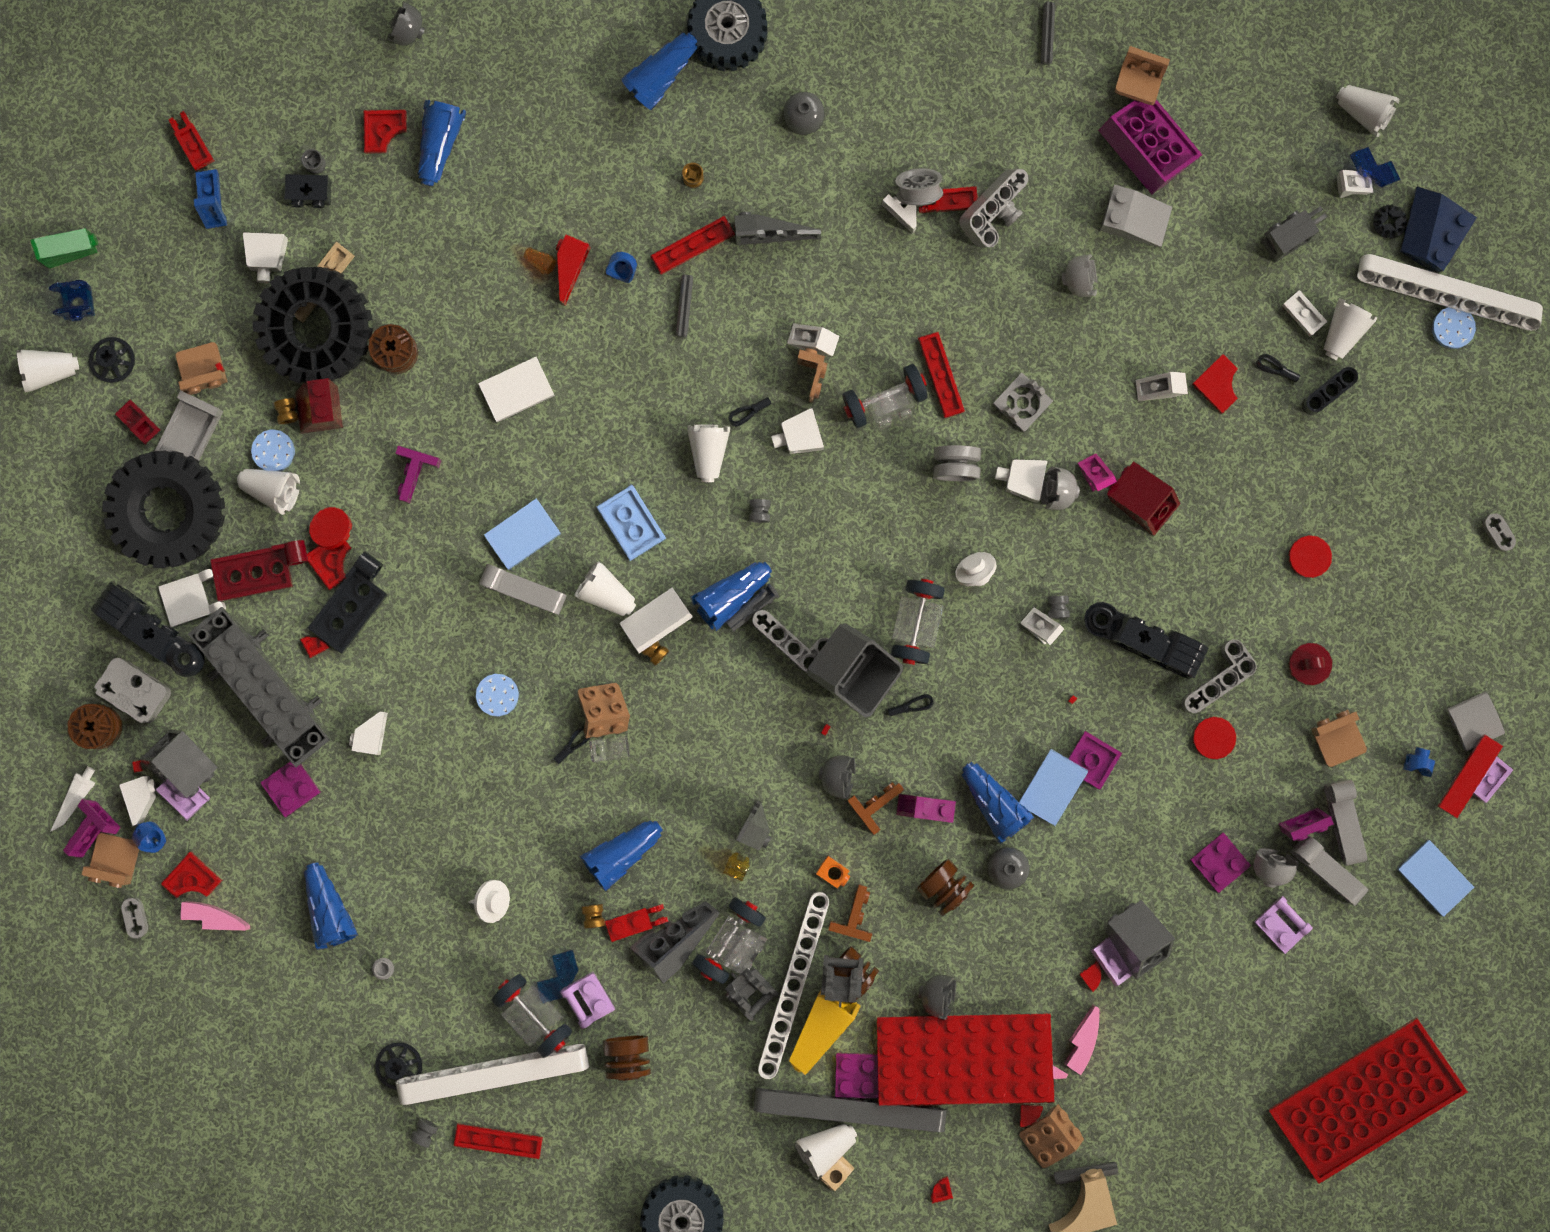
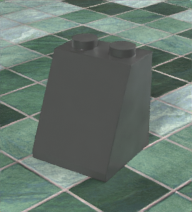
(179, 763)
(1139, 938)

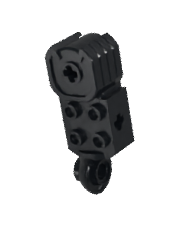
(130, 617)
(1169, 650)

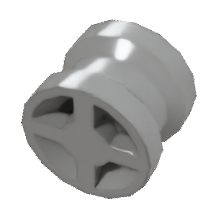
(1010, 214)

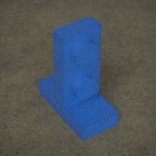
(209, 199)

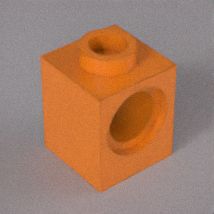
(825, 867)

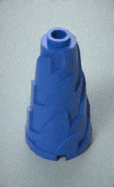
(659, 71)
(439, 130)
(728, 595)
(996, 804)
(613, 858)
(327, 912)

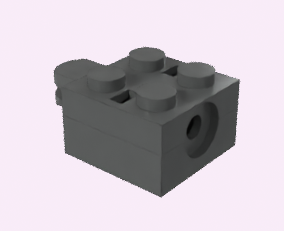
(1292, 233)

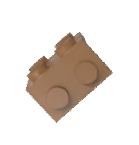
(1141, 75)
(812, 360)
(199, 368)
(603, 710)
(1339, 738)
(112, 860)
(1052, 1137)

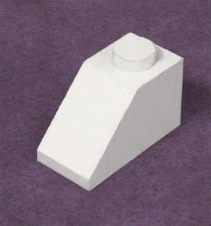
(814, 338)
(1161, 386)
(369, 736)
(138, 797)

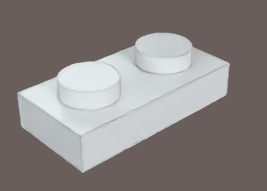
(1304, 313)

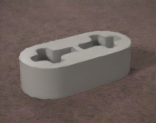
(1503, 529)
(139, 916)

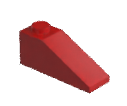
(571, 259)

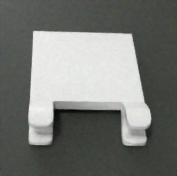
(187, 600)

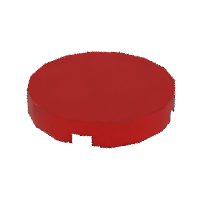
(330, 528)
(1310, 556)
(1214, 738)

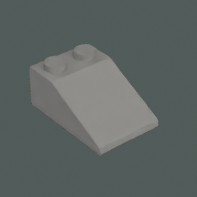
(1136, 216)

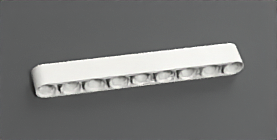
(1450, 292)
(793, 995)
(491, 1074)

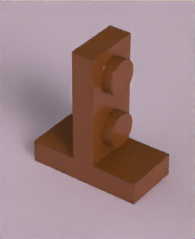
(875, 804)
(855, 917)

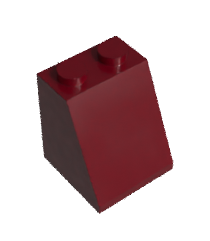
(318, 406)
(1144, 497)

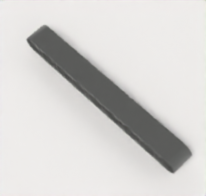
(848, 1110)

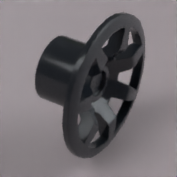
(111, 359)
(397, 1065)

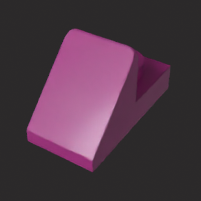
(1096, 473)

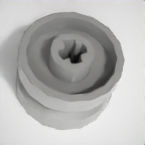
(957, 463)

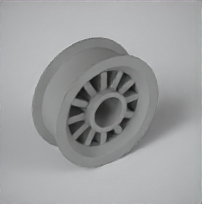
(919, 186)

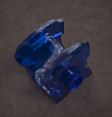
(69, 292)

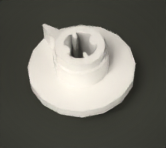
(976, 569)
(491, 901)

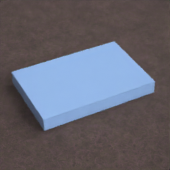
(631, 522)
(522, 534)
(1053, 787)
(1435, 878)

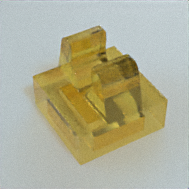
(736, 868)

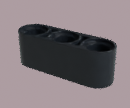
(1339, 387)

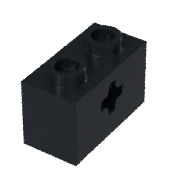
(298, 184)

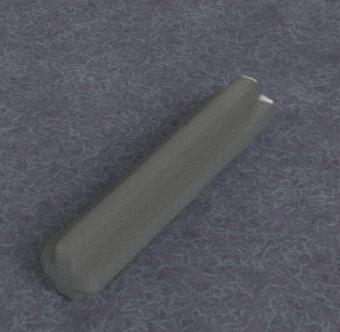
(1047, 33)
(684, 305)
(1073, 1175)

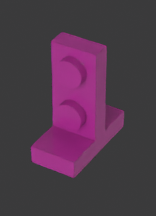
(413, 470)
(925, 808)
(96, 821)

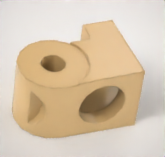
(837, 1174)

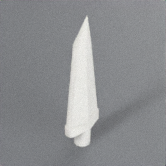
(77, 791)

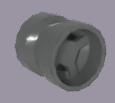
(312, 157)
(759, 510)
(1058, 607)
(424, 1132)

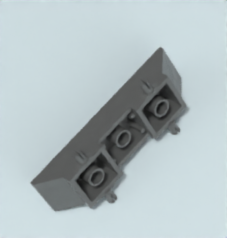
(260, 686)

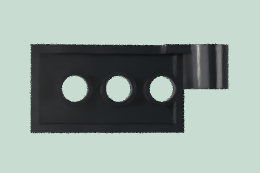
(361, 573)

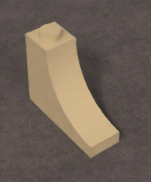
(1092, 1209)

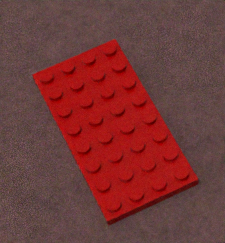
(965, 1060)
(1368, 1100)

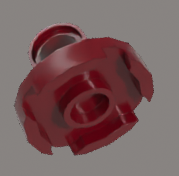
(1310, 664)

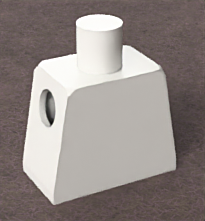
(264, 253)
(799, 434)
(1024, 478)

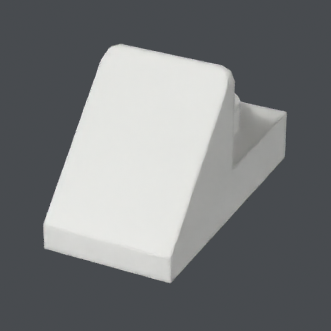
(1353, 183)
(905, 215)
(1042, 626)

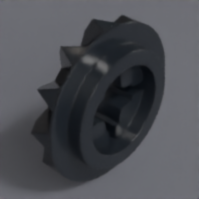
(1388, 230)

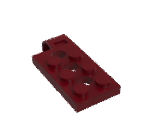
(288, 554)

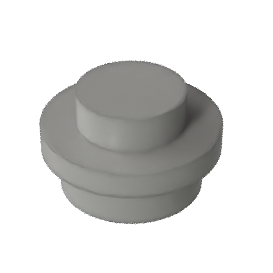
(383, 968)

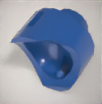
(622, 266)
(1419, 761)
(145, 837)

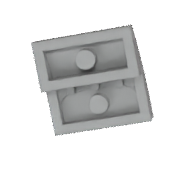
(1475, 718)

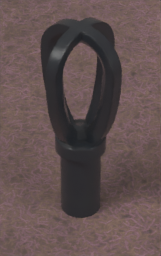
(1283, 369)
(754, 410)
(905, 706)
(568, 749)

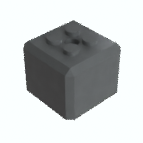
(855, 670)

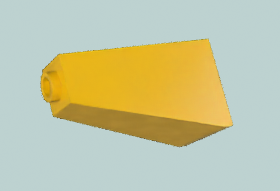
(821, 1030)

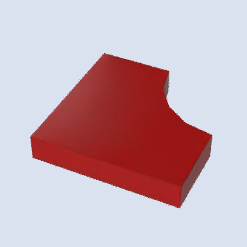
(381, 127)
(1216, 384)
(329, 564)
(193, 876)

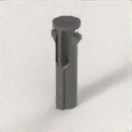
(751, 607)

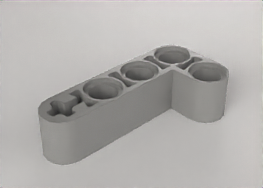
(1010, 183)
(522, 589)
(788, 639)
(1217, 681)
(1345, 821)
(1328, 870)

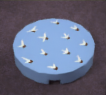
(1453, 328)
(273, 450)
(497, 695)

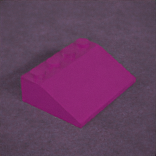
(1150, 143)

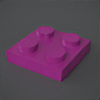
(1096, 758)
(290, 788)
(1302, 825)
(1220, 862)
(856, 1075)

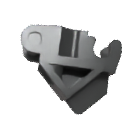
(744, 986)
(842, 988)

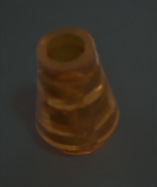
(541, 261)

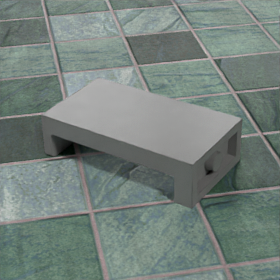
(190, 426)

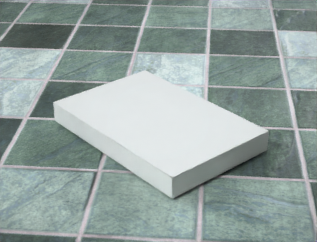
(516, 389)
(655, 620)

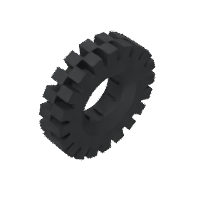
(345, 312)
(127, 513)

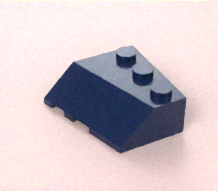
(1434, 229)

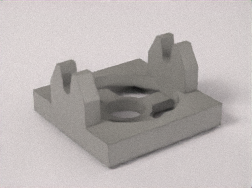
(1011, 414)

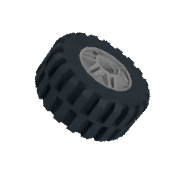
(730, 45)
(682, 1198)

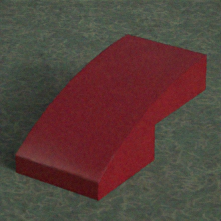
(137, 421)

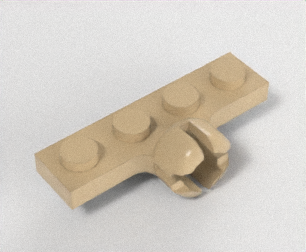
(335, 259)

